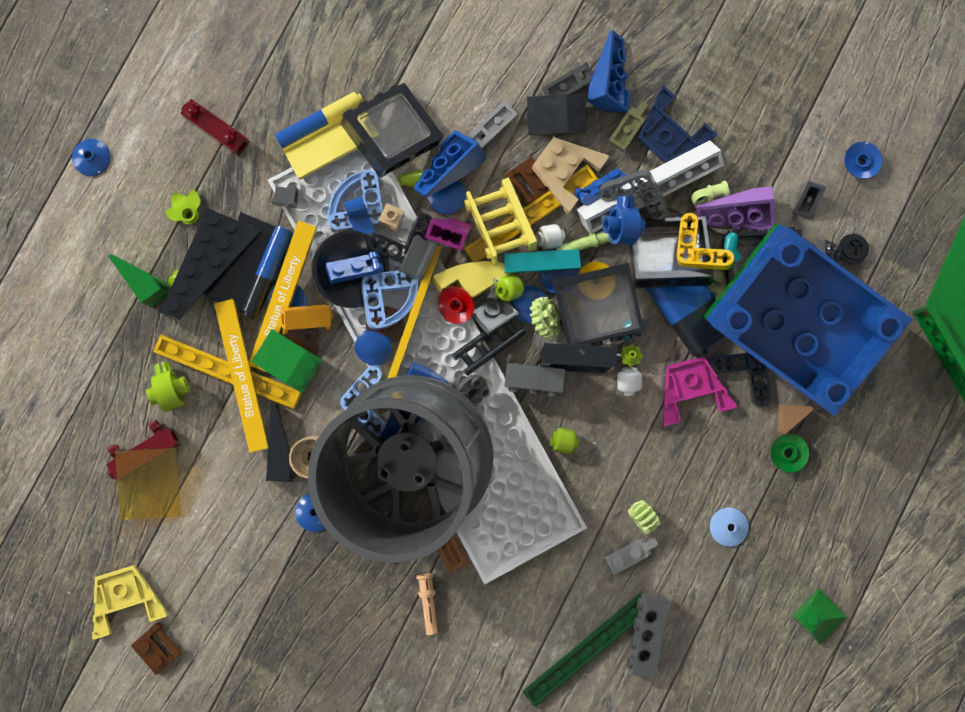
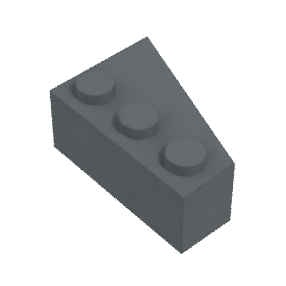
(535, 379)

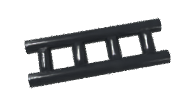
(486, 355)

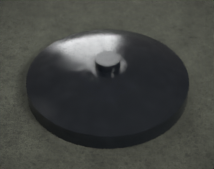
(340, 247)

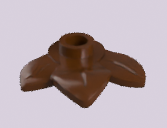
(299, 337)

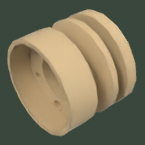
(300, 455)

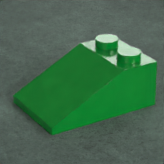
(147, 288)
(287, 360)

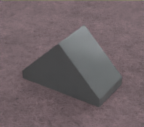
(808, 198)

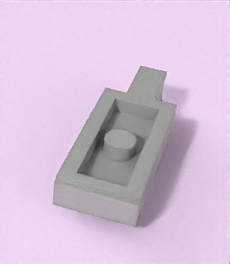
(630, 554)

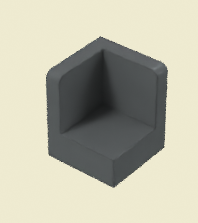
(286, 196)

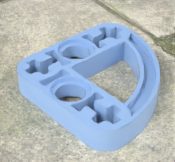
(343, 188)
(380, 286)

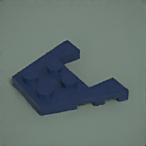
(665, 136)

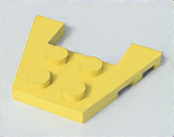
(119, 591)

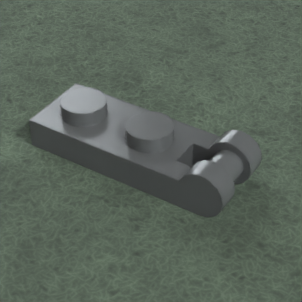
(569, 82)

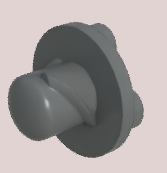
(472, 387)

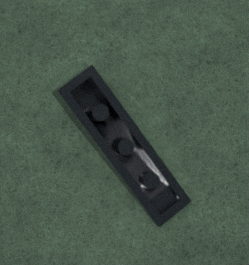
(278, 449)

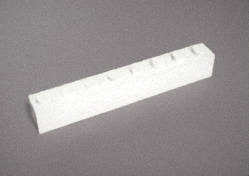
(668, 177)

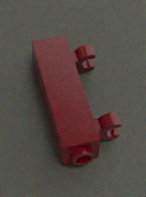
(214, 127)
(161, 439)

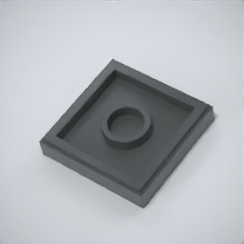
(492, 314)

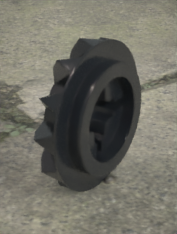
(855, 240)

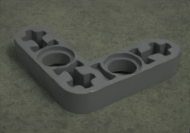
(642, 187)

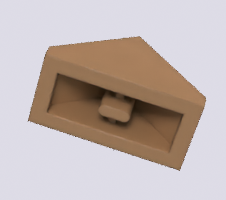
(790, 416)

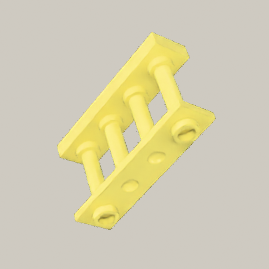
(513, 207)

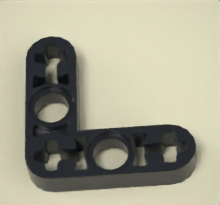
(381, 239)
(747, 366)

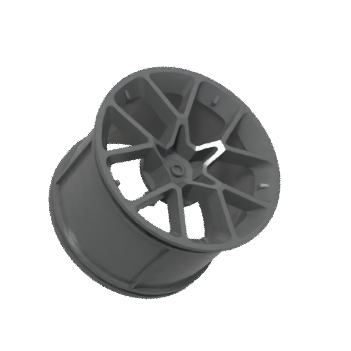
(405, 464)

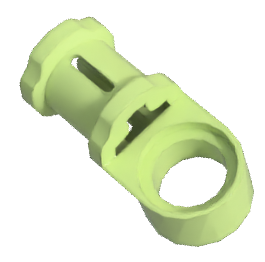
(711, 193)

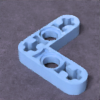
(372, 414)

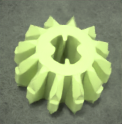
(644, 516)

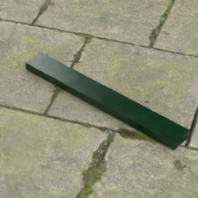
(582, 653)

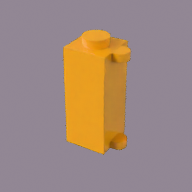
(306, 317)

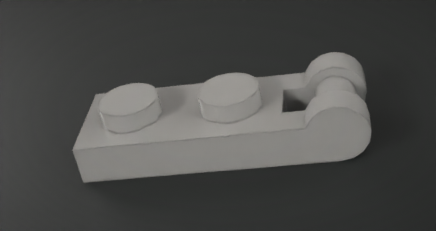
(493, 124)

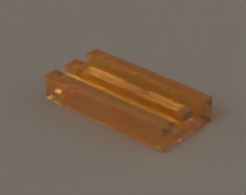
(457, 565)

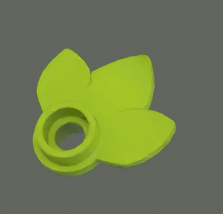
(182, 206)

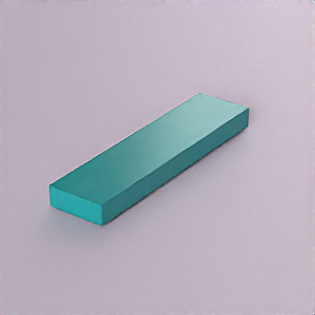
(541, 261)

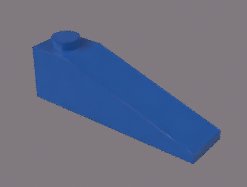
(608, 83)
(455, 160)

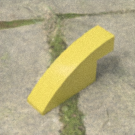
(472, 277)

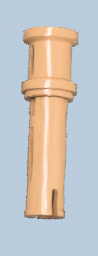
(427, 593)

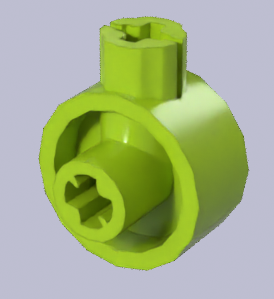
(167, 388)

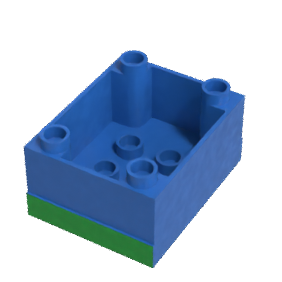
(807, 318)

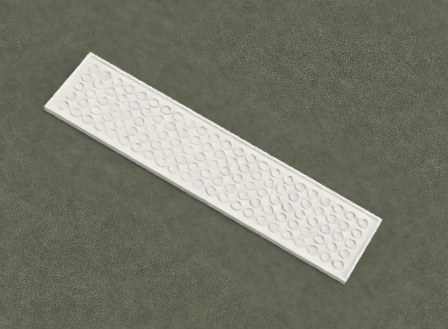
(525, 499)

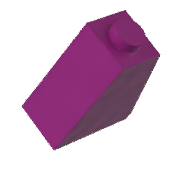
(449, 232)

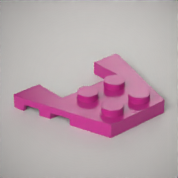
(692, 380)

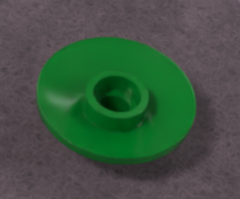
(798, 449)

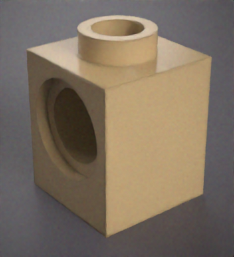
(392, 217)

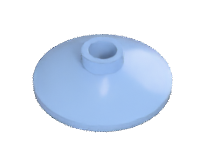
(719, 527)

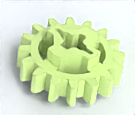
(546, 317)

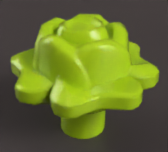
(631, 355)

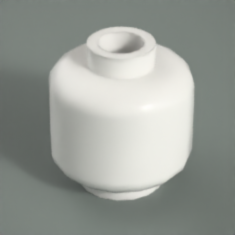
(550, 237)
(629, 381)

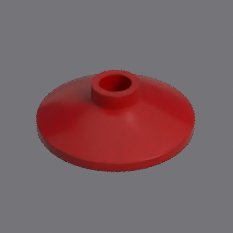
(449, 308)

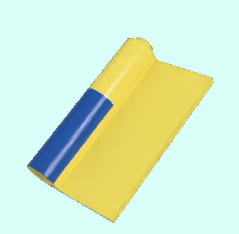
(319, 137)

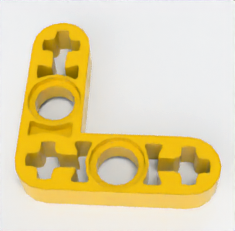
(694, 253)

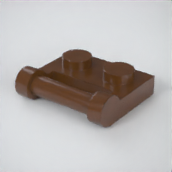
(530, 177)
(152, 652)

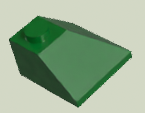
(819, 616)

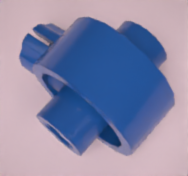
(624, 222)

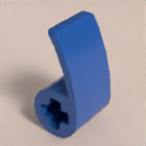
(359, 215)

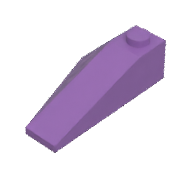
(741, 210)

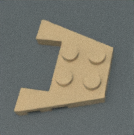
(559, 163)

